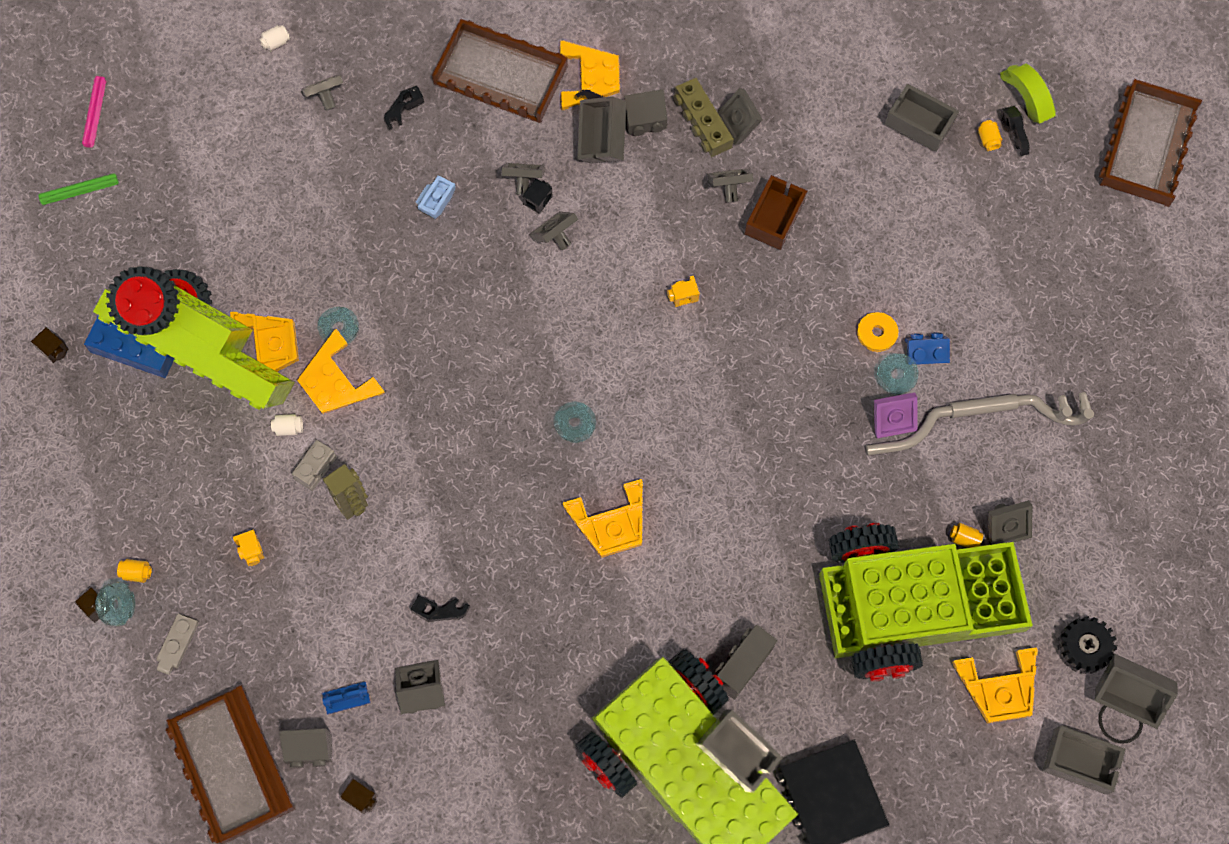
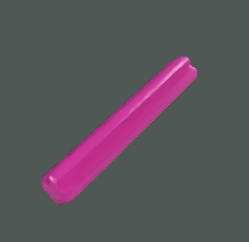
(94, 111)

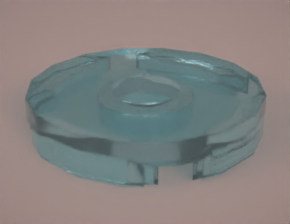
(336, 315)
(902, 385)
(579, 411)
(105, 604)

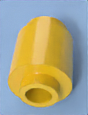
(990, 135)
(966, 536)
(134, 570)

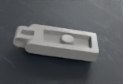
(176, 643)

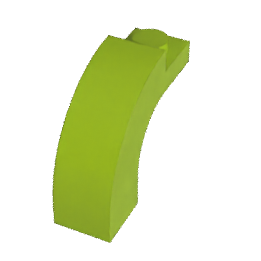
(1033, 90)

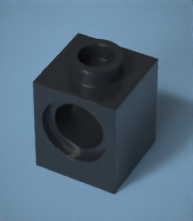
(537, 195)

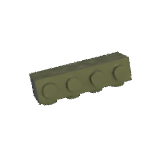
(703, 117)
(347, 491)

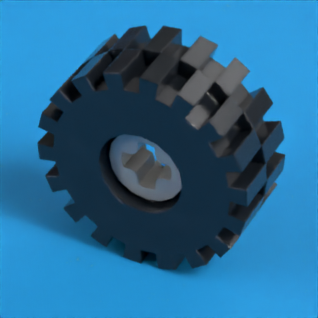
(1073, 647)

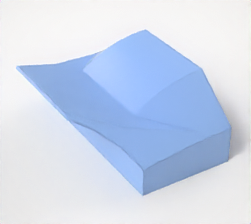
(436, 196)

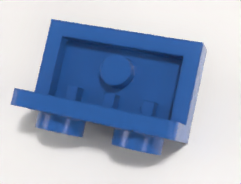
(928, 349)

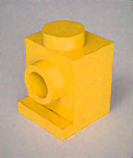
(684, 292)
(249, 547)

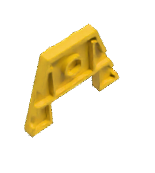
(598, 72)
(274, 339)
(327, 383)
(615, 529)
(1002, 696)

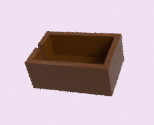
(775, 212)

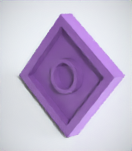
(895, 415)

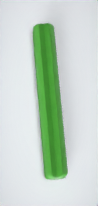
(78, 189)

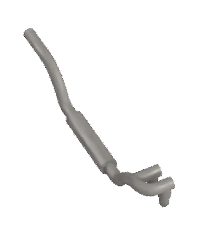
(989, 405)

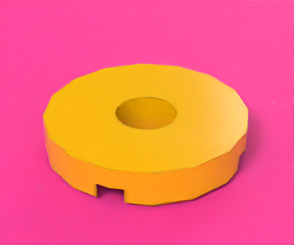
(881, 321)

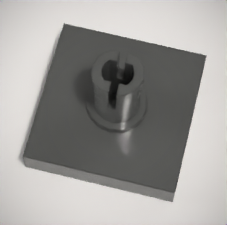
(323, 89)
(740, 116)
(523, 173)
(730, 180)
(555, 229)
(1010, 523)

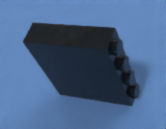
(833, 796)

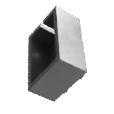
(921, 117)
(601, 130)
(745, 660)
(1136, 691)
(739, 750)
(1083, 760)

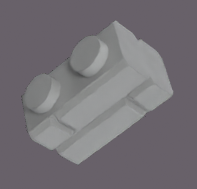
(314, 465)

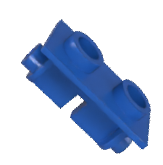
(346, 698)

